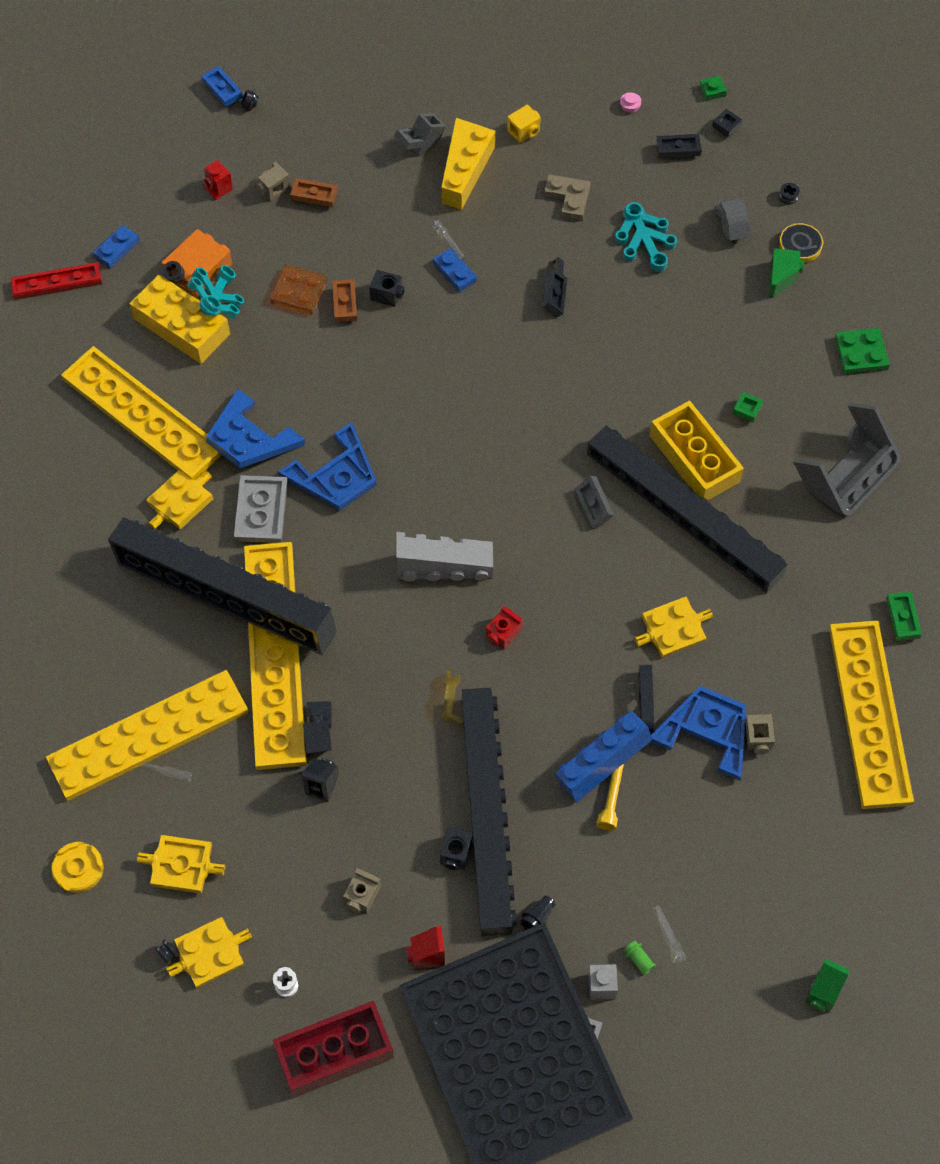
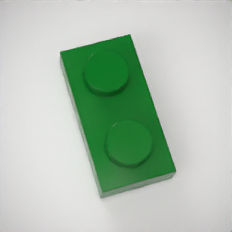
(904, 616)

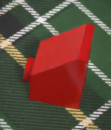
(427, 949)

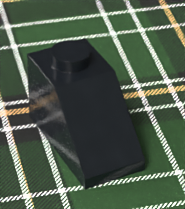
(320, 778)

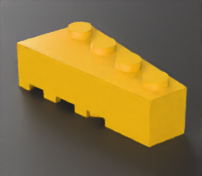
(467, 157)

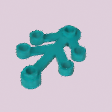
(635, 214)
(210, 303)

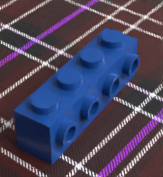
(603, 756)

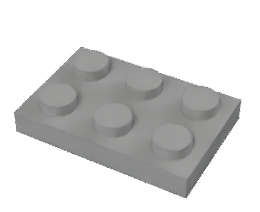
(260, 509)

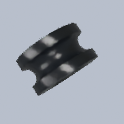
(785, 197)
(175, 278)
(166, 951)

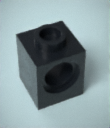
(379, 288)
(317, 734)
(460, 839)

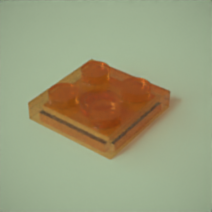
(298, 289)

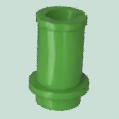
(639, 957)

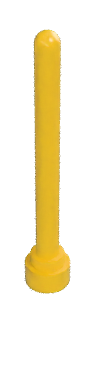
(607, 818)

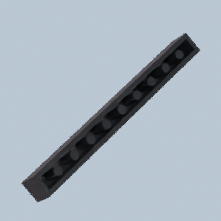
(687, 509)
(486, 813)

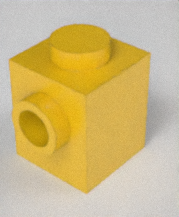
(523, 123)

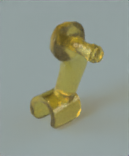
(451, 683)

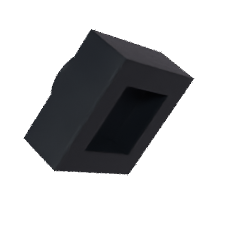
(727, 122)
(320, 708)

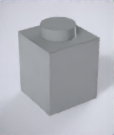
(602, 982)

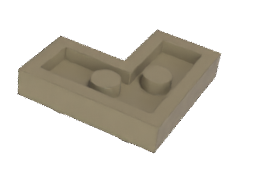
(572, 191)

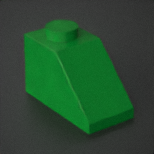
(784, 270)
(827, 986)

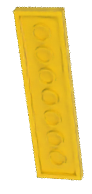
(141, 413)
(870, 715)
(147, 735)

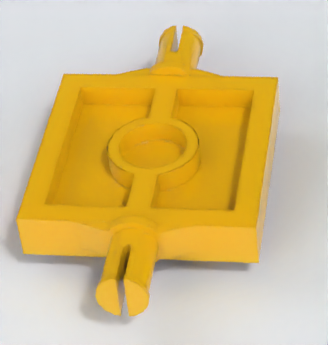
(179, 499)
(673, 627)
(181, 864)
(209, 952)

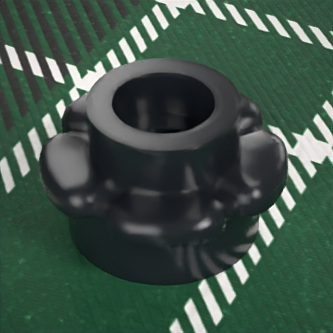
(249, 99)

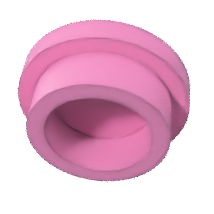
(630, 102)

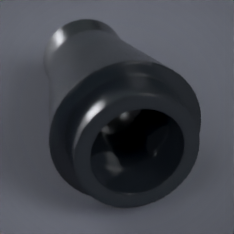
(538, 913)

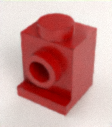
(217, 180)
(512, 627)

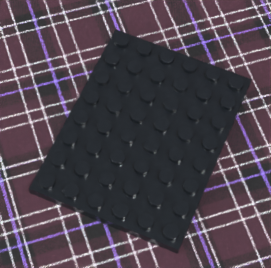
(515, 1051)

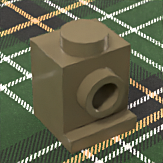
(273, 182)
(761, 726)
(364, 901)

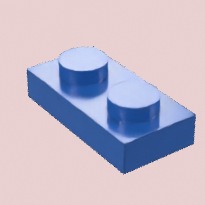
(222, 86)
(116, 246)
(454, 270)

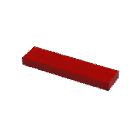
(56, 281)

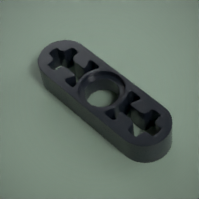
(646, 700)

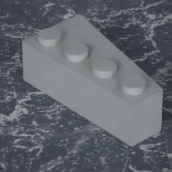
(443, 558)

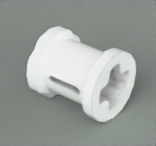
(292, 985)

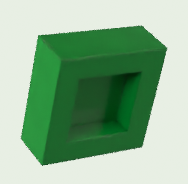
(713, 88)
(748, 407)

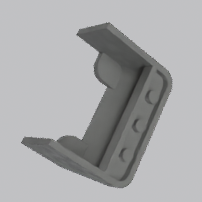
(861, 470)

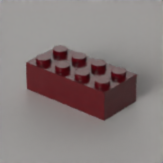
(333, 1048)

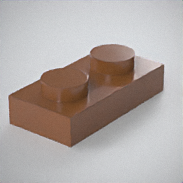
(314, 192)
(344, 300)

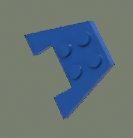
(242, 440)
(340, 479)
(712, 719)

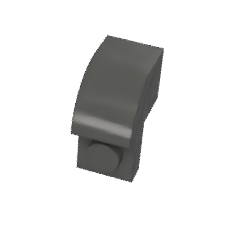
(423, 134)
(734, 218)

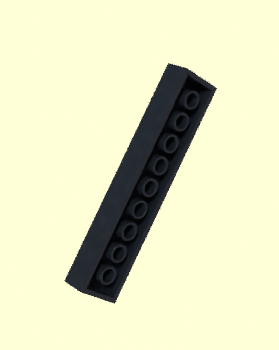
(223, 585)

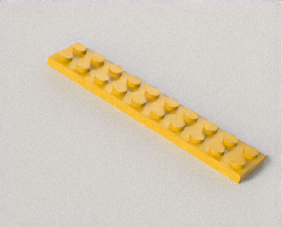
(275, 672)

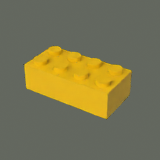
(179, 319)
(696, 451)

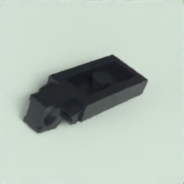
(554, 288)

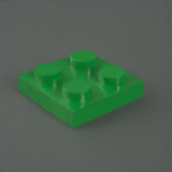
(862, 351)

